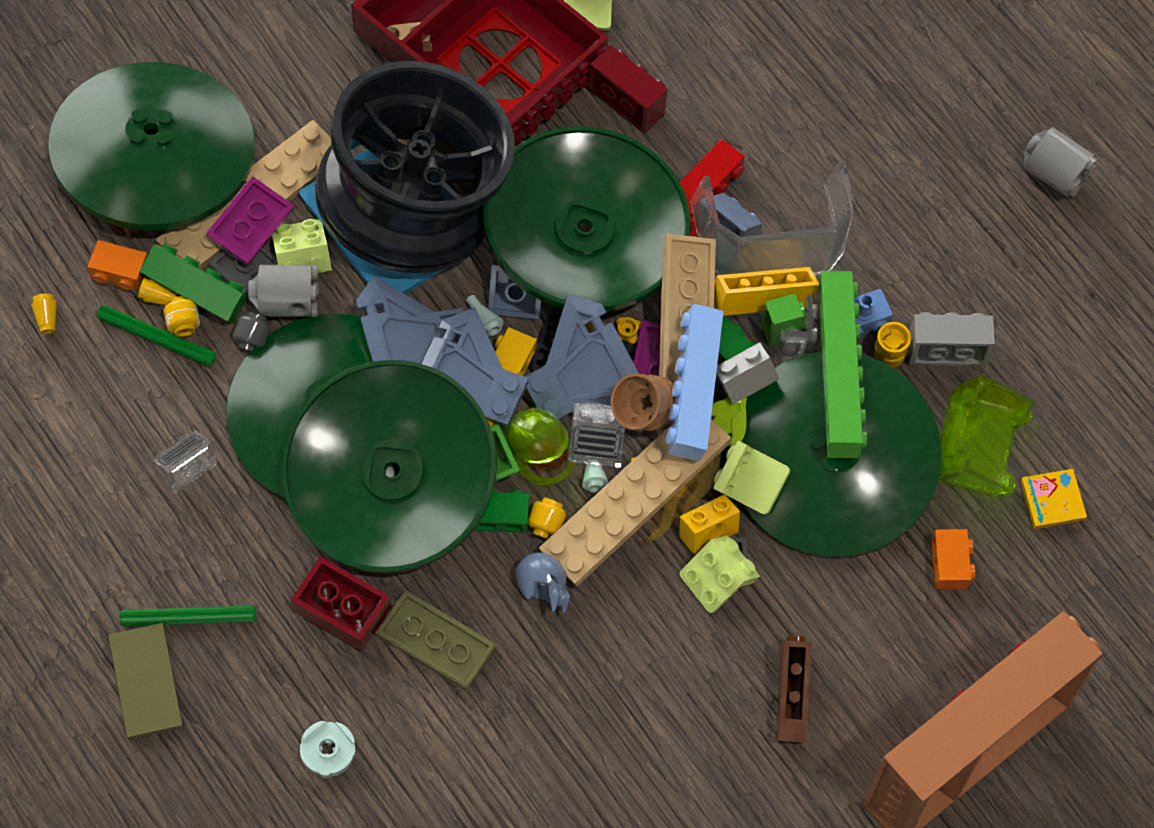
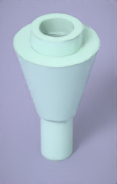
(490, 321)
(594, 478)

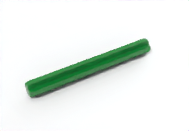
(156, 335)
(187, 615)

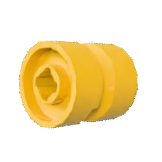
(892, 344)

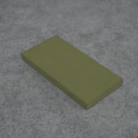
(436, 640)
(145, 681)

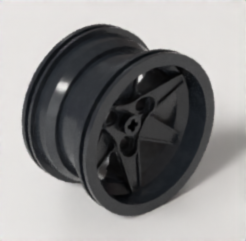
(399, 205)

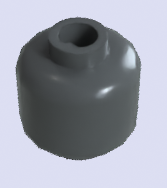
(251, 331)

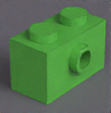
(781, 315)

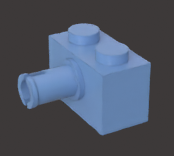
(873, 311)

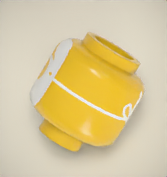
(181, 316)

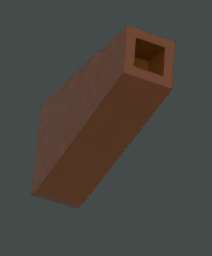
(793, 689)

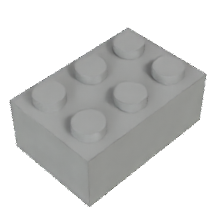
(951, 339)

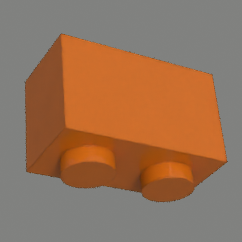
(117, 265)
(952, 559)

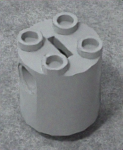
(1058, 161)
(285, 290)

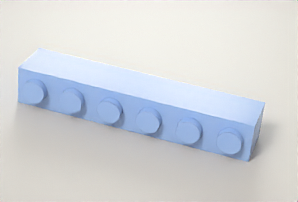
(695, 382)

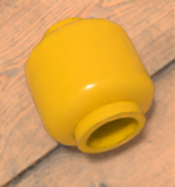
(546, 517)

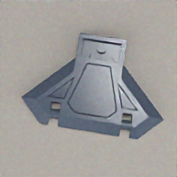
(403, 328)
(580, 363)
(476, 366)

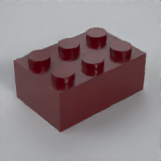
(628, 88)
(340, 603)

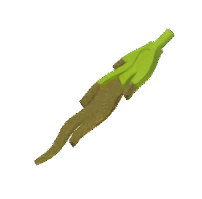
(733, 421)

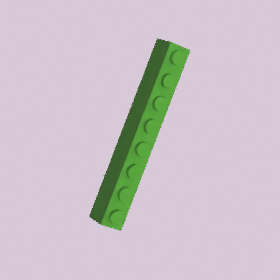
(841, 366)

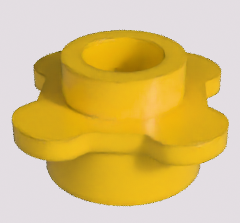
(631, 324)

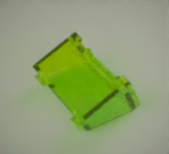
(981, 434)

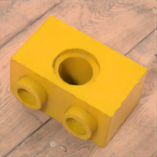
(709, 522)

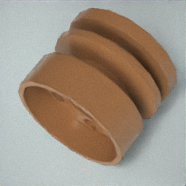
(633, 402)

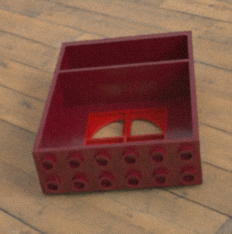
(551, 27)

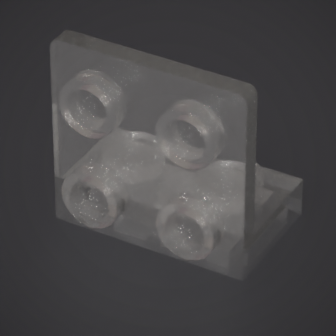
(796, 343)

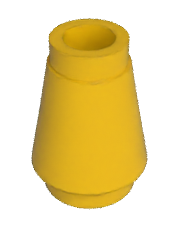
(155, 292)
(45, 312)

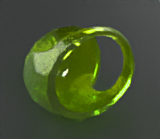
(538, 438)

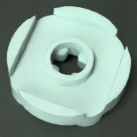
(325, 764)

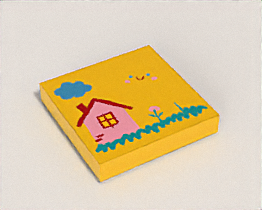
(1053, 499)

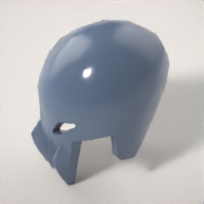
(543, 578)

